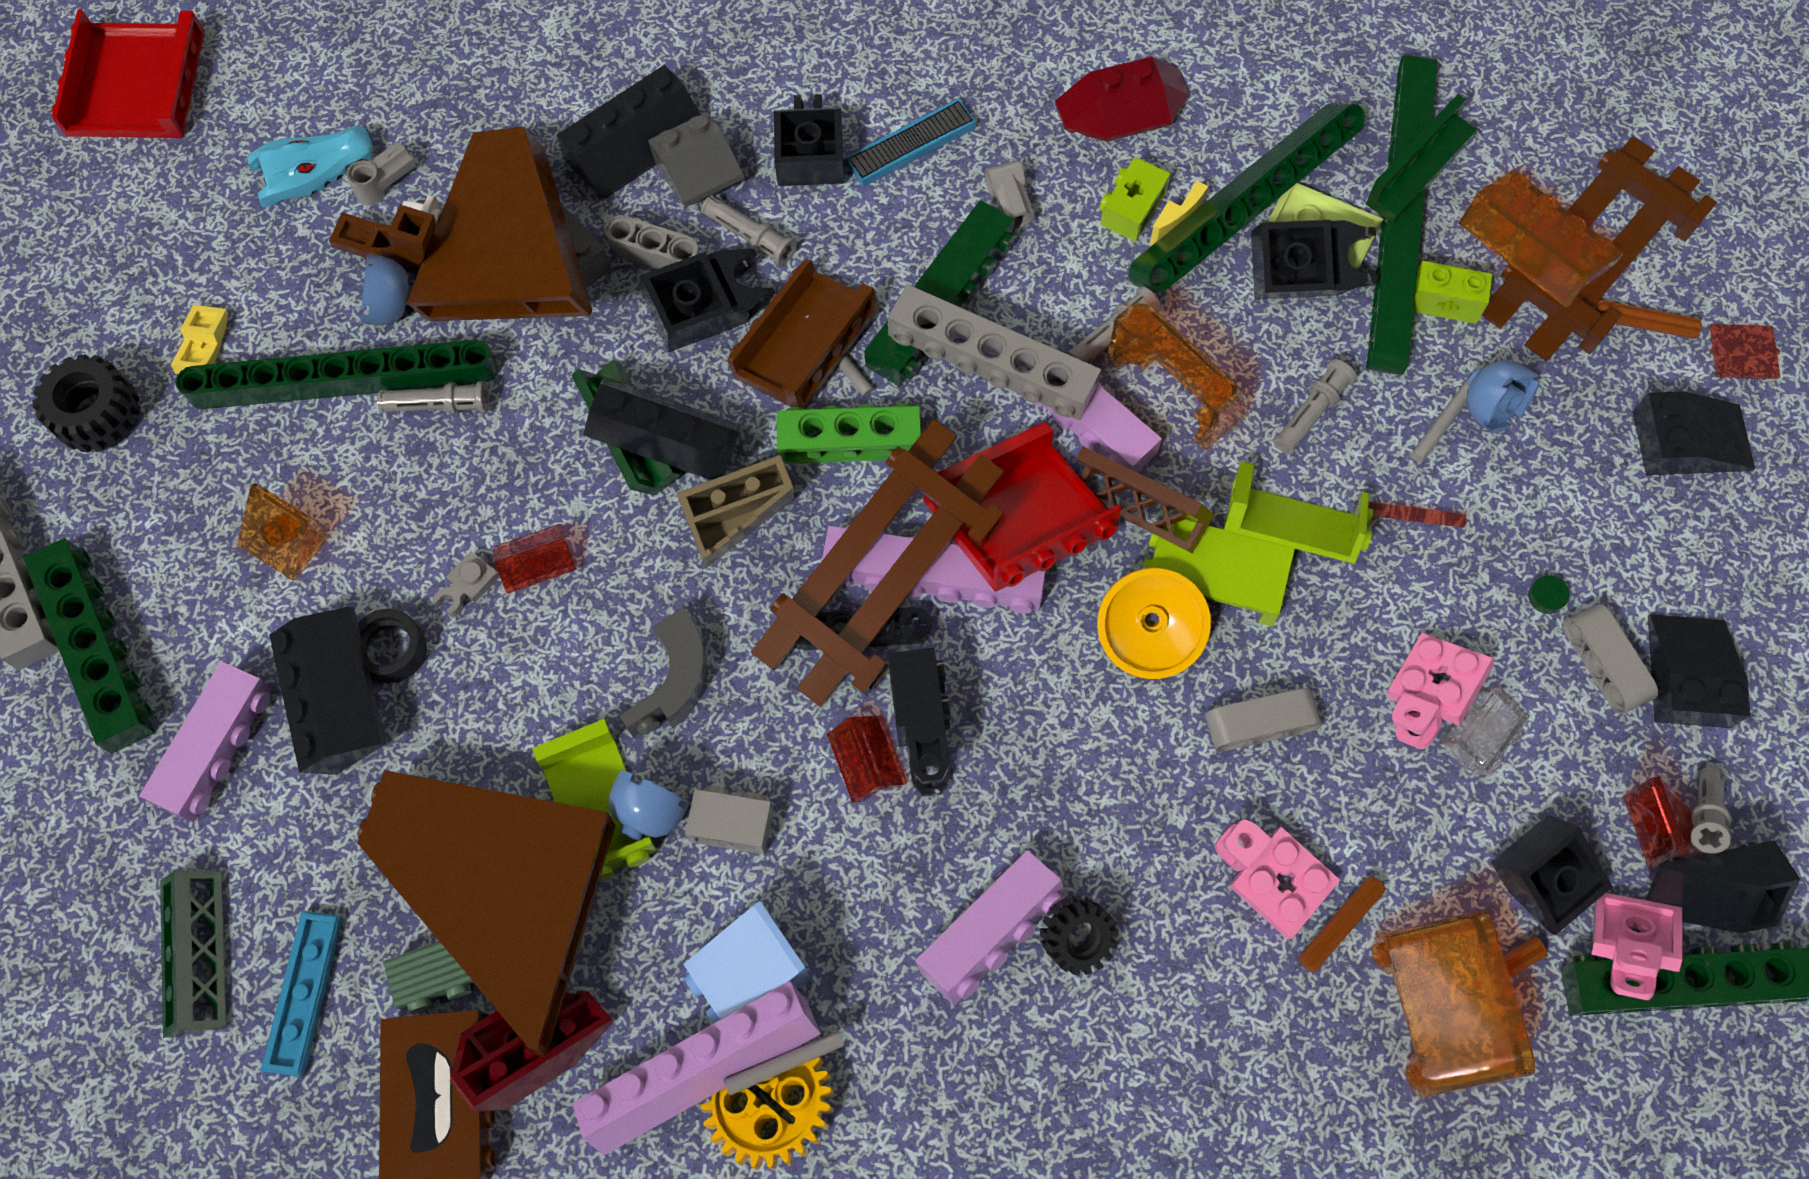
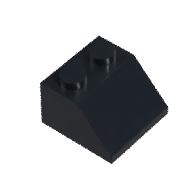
(1552, 873)

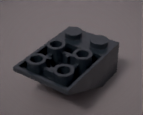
(1730, 889)

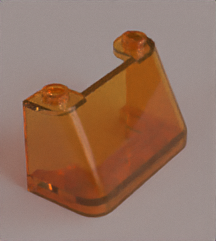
(1145, 336)
(1456, 1004)

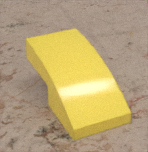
(1174, 213)
(202, 336)

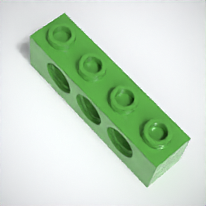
(833, 446)

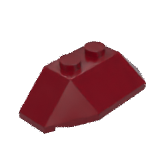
(1123, 100)
(499, 1070)

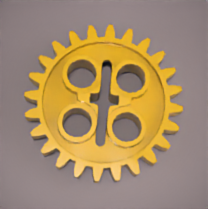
(744, 1128)

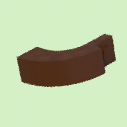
(402, 241)

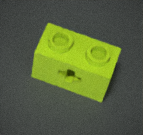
(1134, 198)
(1451, 292)

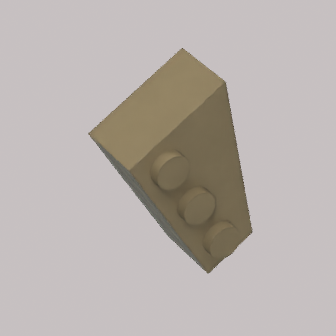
(734, 506)

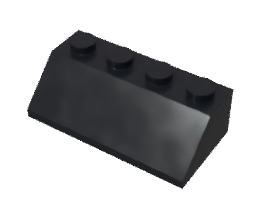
(612, 141)
(661, 429)
(327, 691)

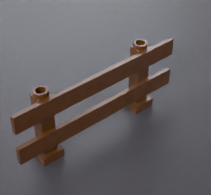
(1663, 202)
(845, 651)

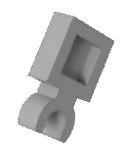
(468, 579)

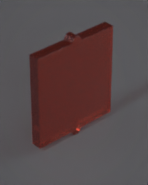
(1744, 351)

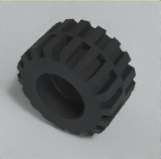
(70, 385)

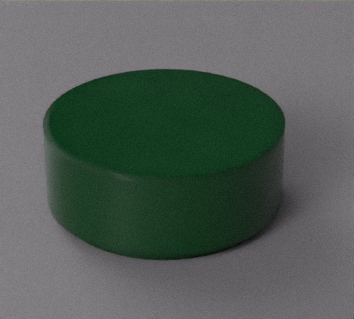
(1548, 594)

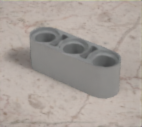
(644, 236)
(1610, 658)
(1263, 719)

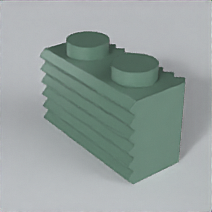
(425, 976)

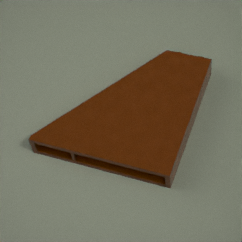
(501, 239)
(496, 884)

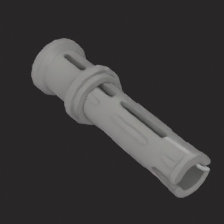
(761, 236)
(1101, 337)
(1322, 396)
(450, 398)
(1710, 815)

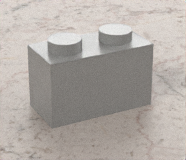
(729, 820)

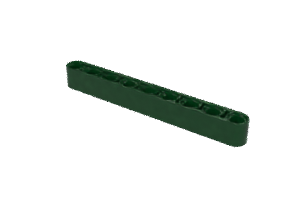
(1246, 196)
(321, 372)

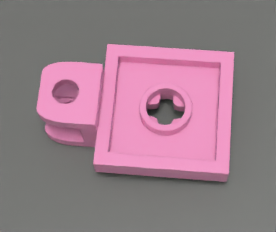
(1422, 702)
(1259, 864)
(1633, 953)

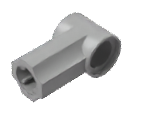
(371, 177)
(1008, 186)

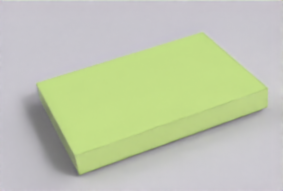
(1307, 204)

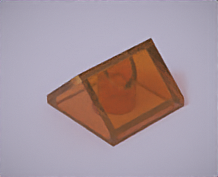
(279, 533)

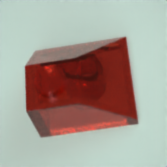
(1660, 822)

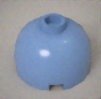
(384, 291)
(1499, 393)
(644, 807)

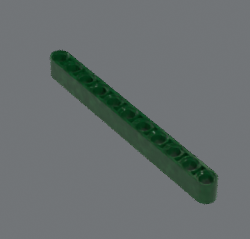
(1401, 240)

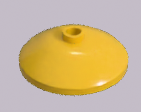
(1158, 648)

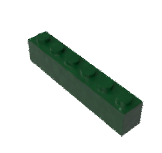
(951, 277)

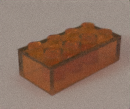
(1540, 238)

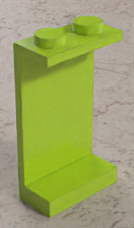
(1297, 522)
(1229, 568)
(581, 774)

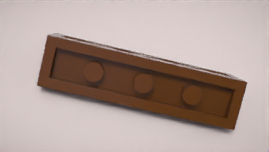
(1154, 492)

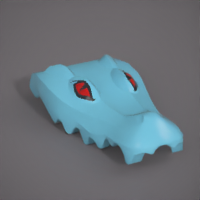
(305, 163)

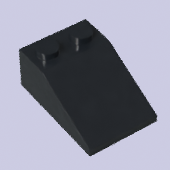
(1691, 434)
(1696, 672)

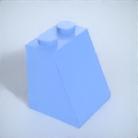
(743, 964)

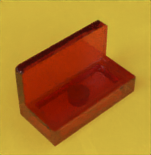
(533, 558)
(866, 757)

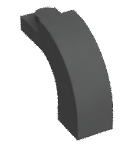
(684, 679)

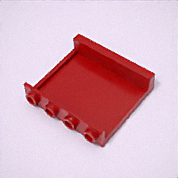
(128, 78)
(1043, 505)

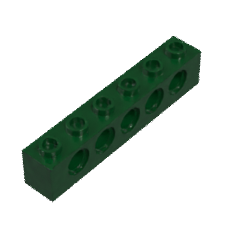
(49, 572)
(1589, 995)

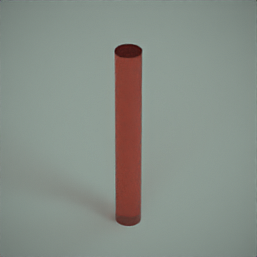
(1417, 514)

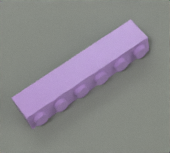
(948, 578)
(694, 1068)

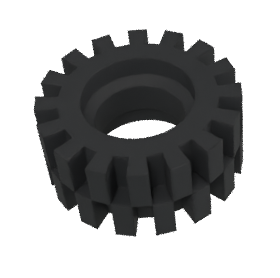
(1092, 949)

